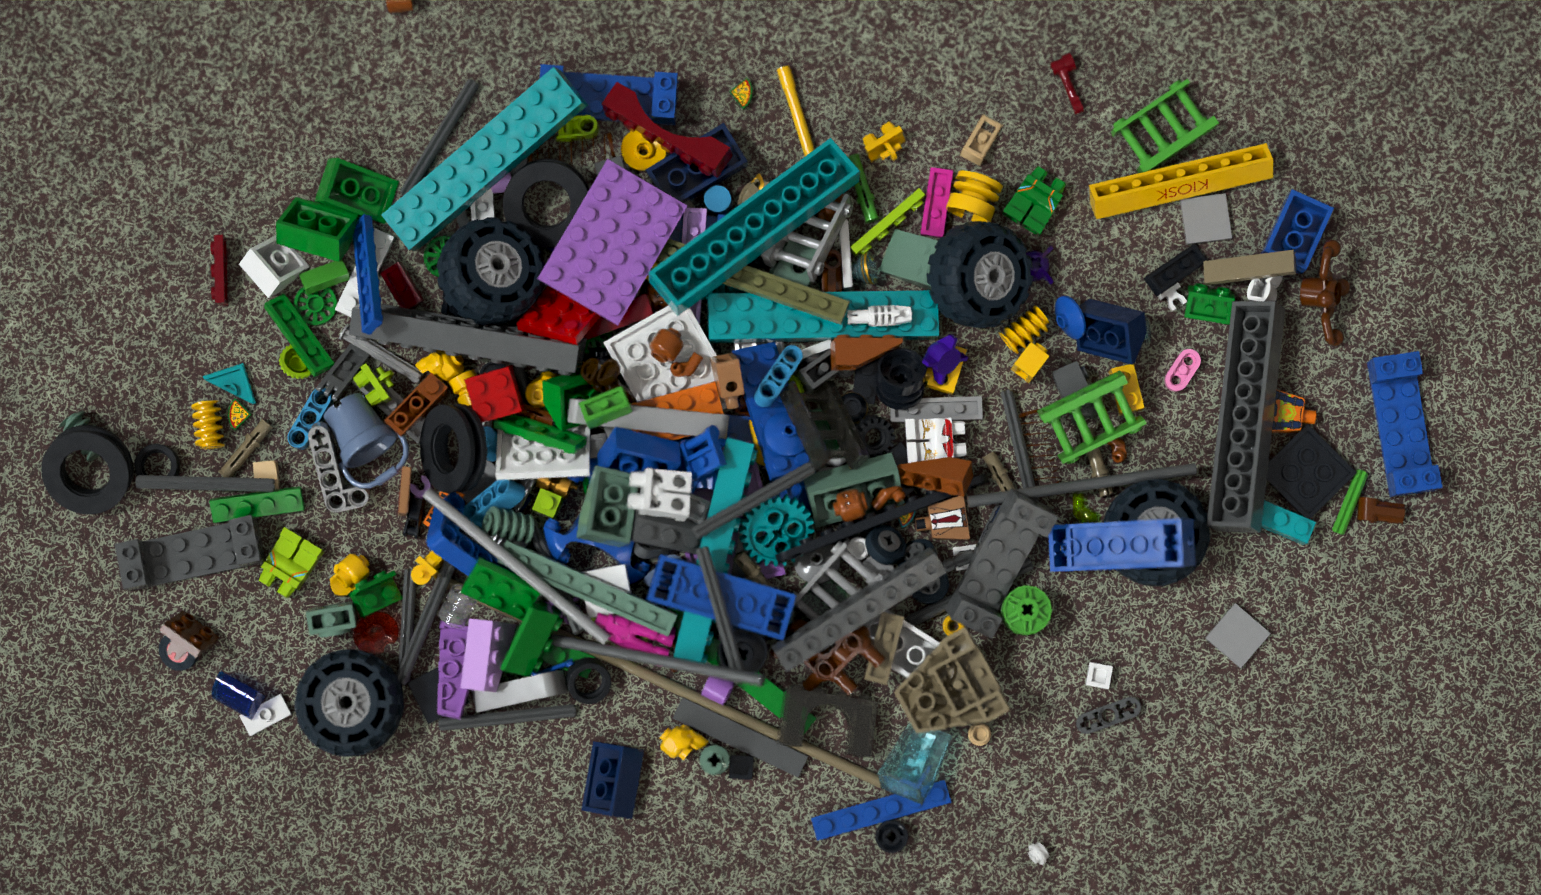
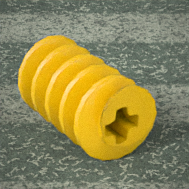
(1025, 329)
(207, 425)

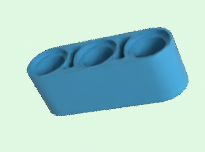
(785, 369)
(300, 424)
(500, 494)

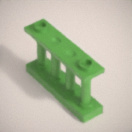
(1165, 149)
(1092, 394)

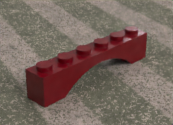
(704, 152)

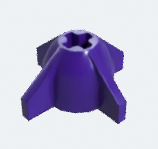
(1040, 265)
(943, 357)

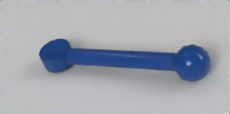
(565, 664)

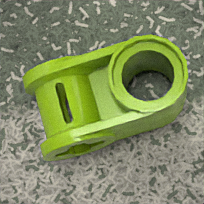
(574, 129)

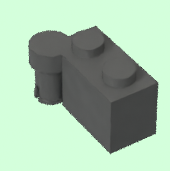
(819, 372)
(1071, 379)

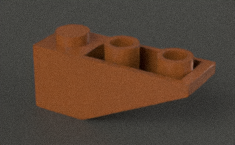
(854, 353)
(417, 405)
(940, 474)

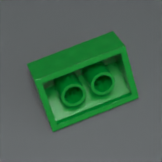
(316, 229)
(557, 396)
(532, 639)

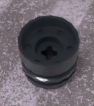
(900, 379)
(750, 643)

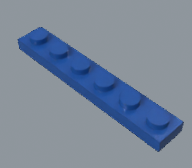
(367, 275)
(876, 812)

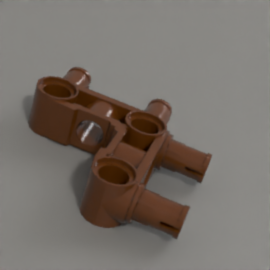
(837, 658)

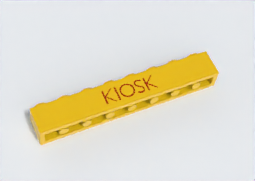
(1181, 181)

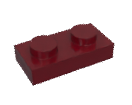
(402, 286)

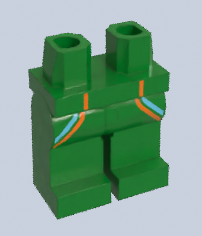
(1036, 194)

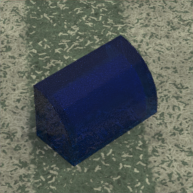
(236, 695)

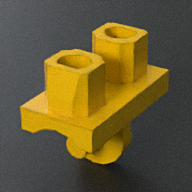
(886, 144)
(428, 567)

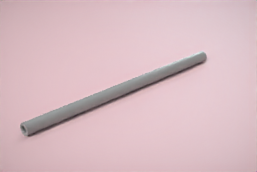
(516, 566)

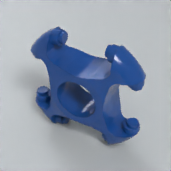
(557, 542)

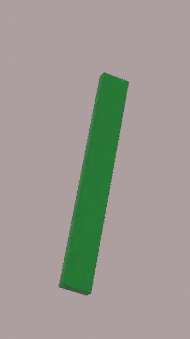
(768, 695)

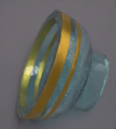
(860, 269)

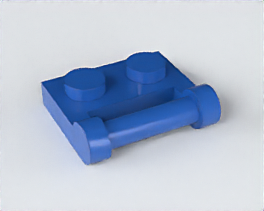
(706, 459)

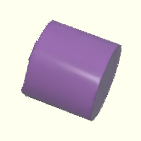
(718, 689)

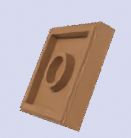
(404, 491)

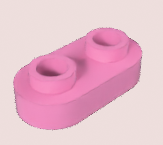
(1181, 370)

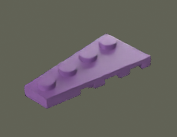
(451, 660)

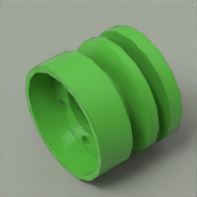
(1012, 608)

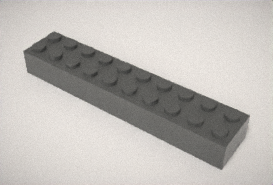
(463, 336)
(1246, 417)

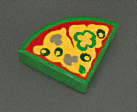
(742, 93)
(237, 414)

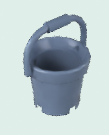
(362, 438)

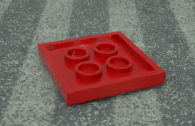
(557, 318)

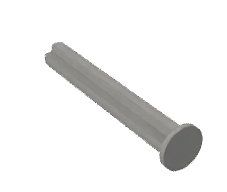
(383, 356)

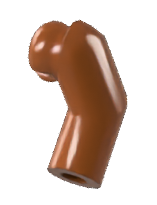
(684, 369)
(1118, 450)
(886, 494)

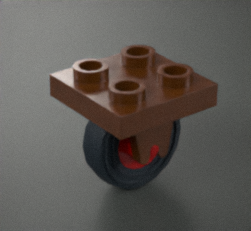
(184, 641)

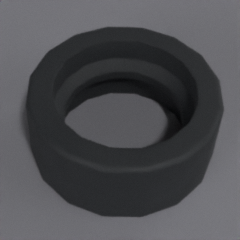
(155, 448)
(591, 697)

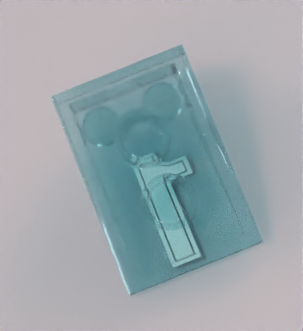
(914, 763)

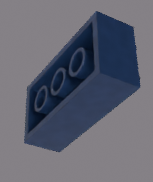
(687, 181)

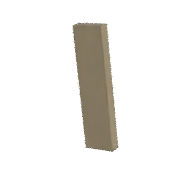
(1250, 267)

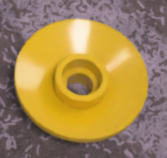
(630, 148)

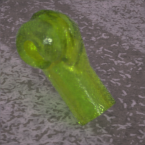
(1081, 512)

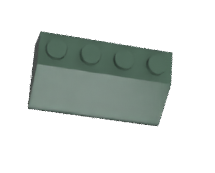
(869, 478)

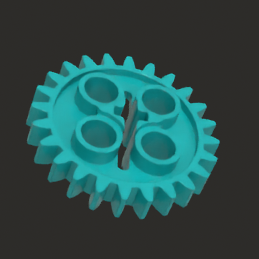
(758, 521)

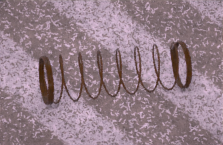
(609, 136)
(1022, 415)

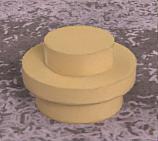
(979, 734)

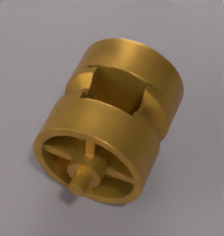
(559, 485)

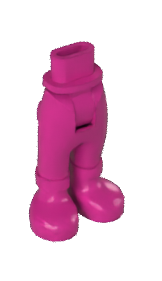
(623, 632)

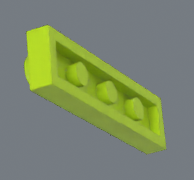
(895, 217)

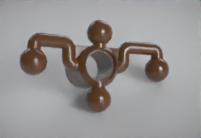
(1326, 292)

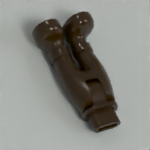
(604, 377)

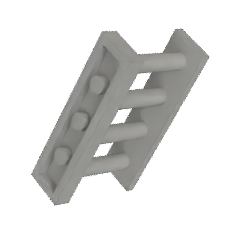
(816, 265)
(837, 550)

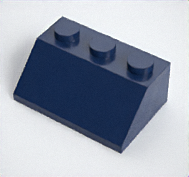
(1112, 331)
(612, 780)

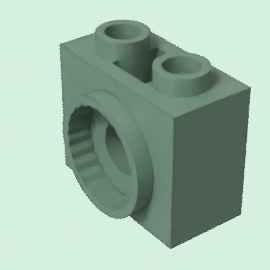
(785, 269)
(332, 619)

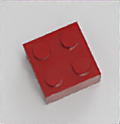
(494, 394)

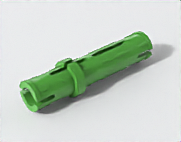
(869, 213)

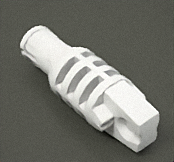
(881, 315)

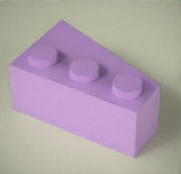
(484, 654)

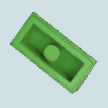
(324, 276)
(605, 407)

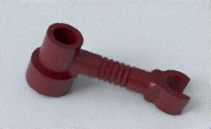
(1062, 67)

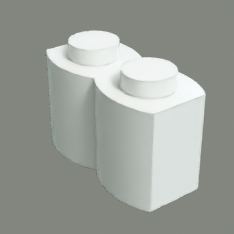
(1264, 289)

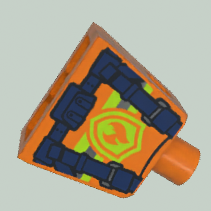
(1290, 413)

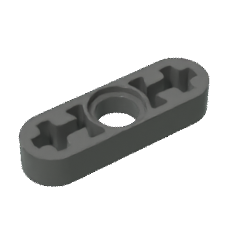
(1126, 715)

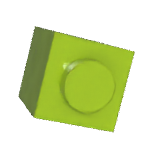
(547, 504)

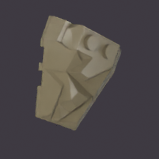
(952, 687)

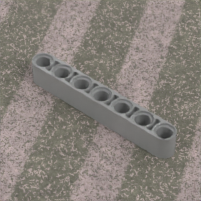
(659, 420)

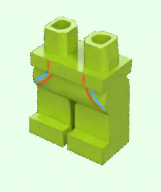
(288, 568)

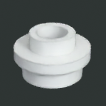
(1038, 853)

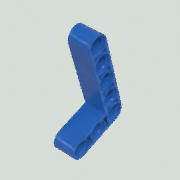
(451, 544)

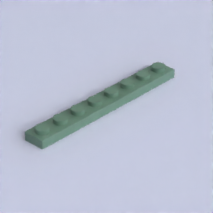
(594, 590)

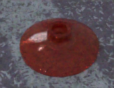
(376, 641)

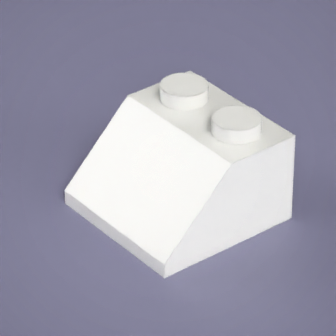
(273, 266)

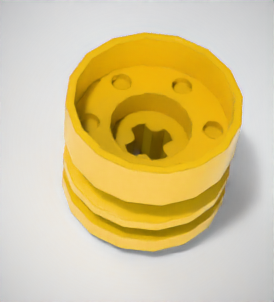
(975, 192)

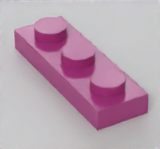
(936, 201)

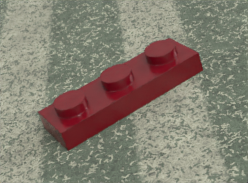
(219, 270)

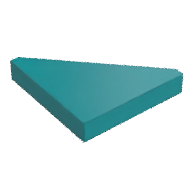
(233, 381)

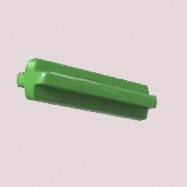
(1350, 502)

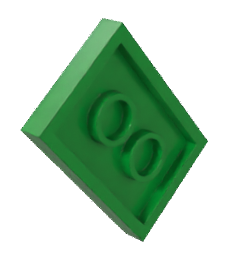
(499, 589)

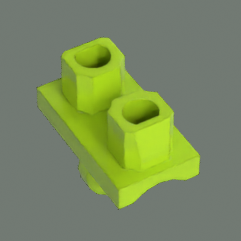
(367, 376)

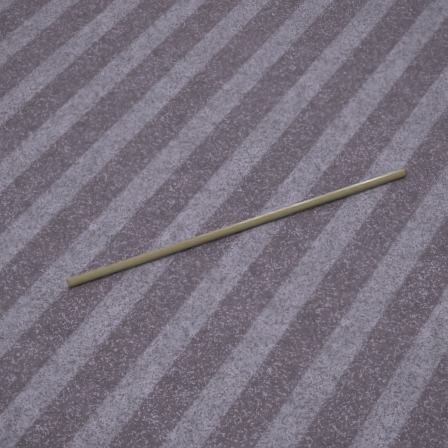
(724, 710)

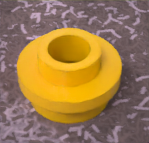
(946, 628)

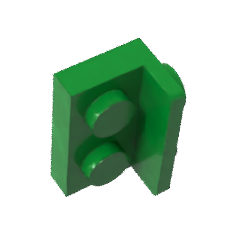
(1209, 303)
(375, 594)

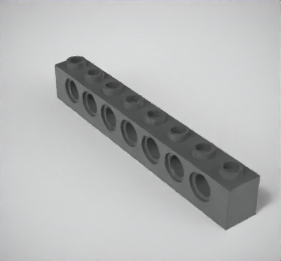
(858, 609)

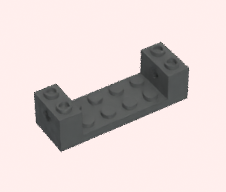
(190, 554)
(998, 562)

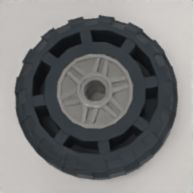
(490, 271)
(979, 274)
(1159, 501)
(375, 704)

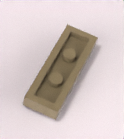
(886, 643)

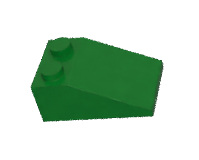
(355, 189)

